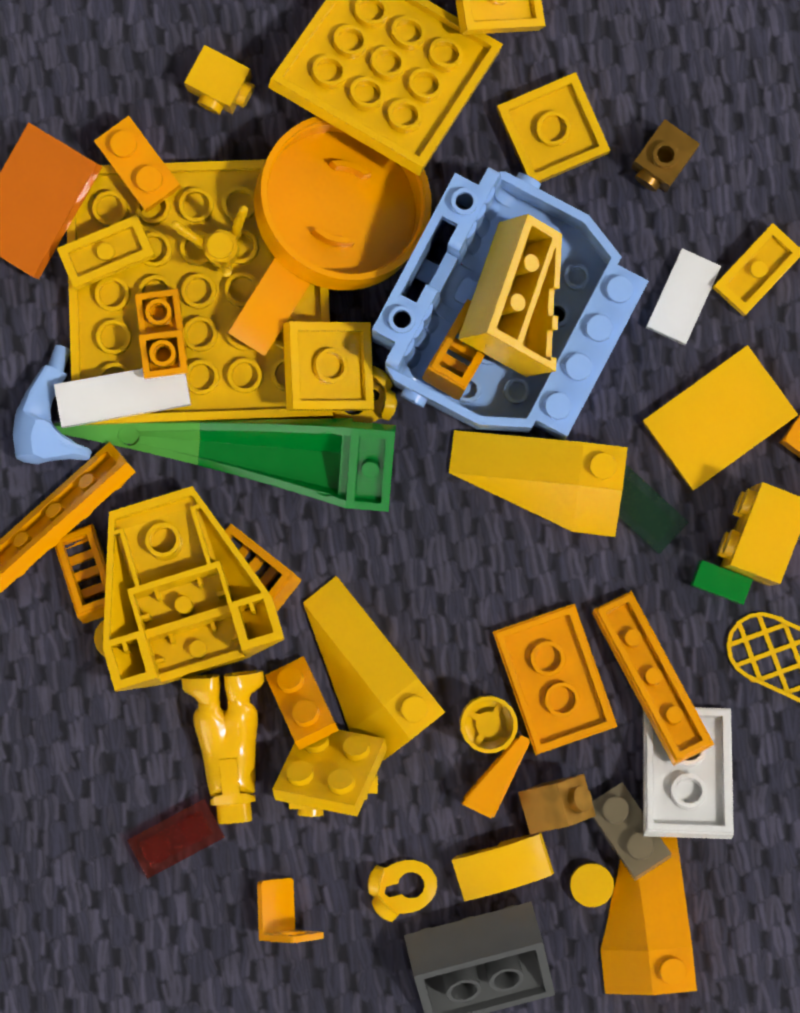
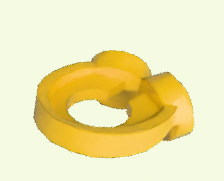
(383, 407)
(391, 907)

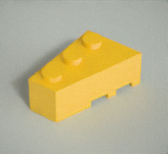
(514, 297)

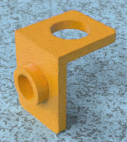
(277, 913)

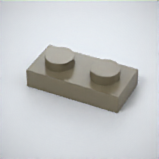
(622, 826)

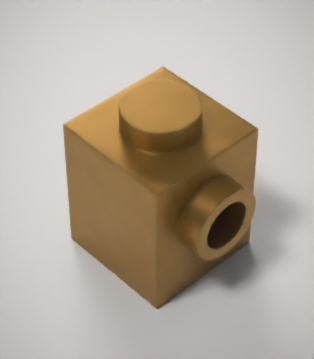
(664, 157)
(557, 804)

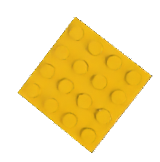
(386, 73)

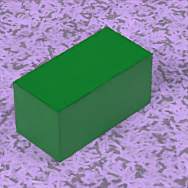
(721, 582)

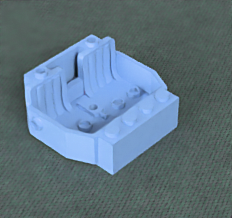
(592, 294)

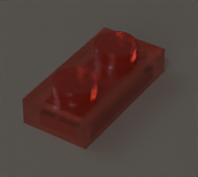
(176, 838)

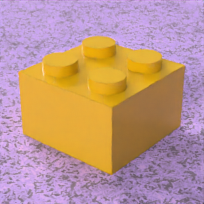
(763, 534)

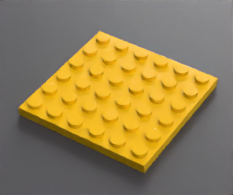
(223, 373)

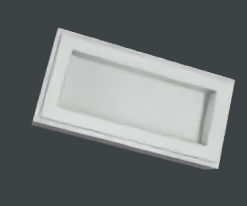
(683, 297)

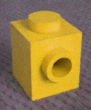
(219, 82)

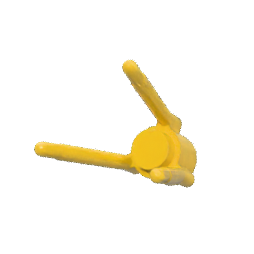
(219, 245)

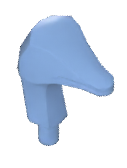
(33, 432)

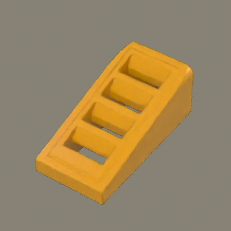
(443, 378)
(287, 582)
(93, 610)
(492, 786)

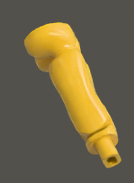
(227, 740)

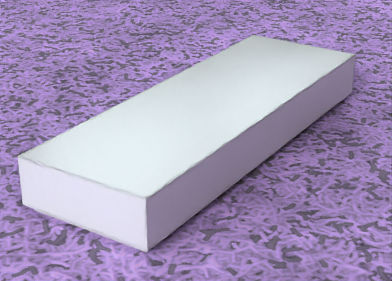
(118, 397)

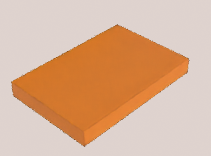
(40, 197)

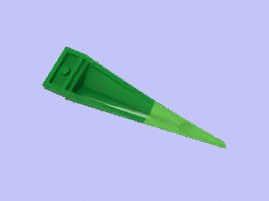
(318, 458)

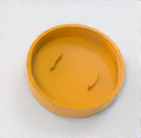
(338, 208)

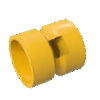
(488, 724)

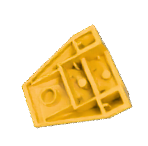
(179, 594)

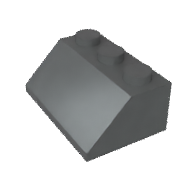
(481, 962)

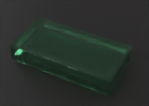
(648, 513)

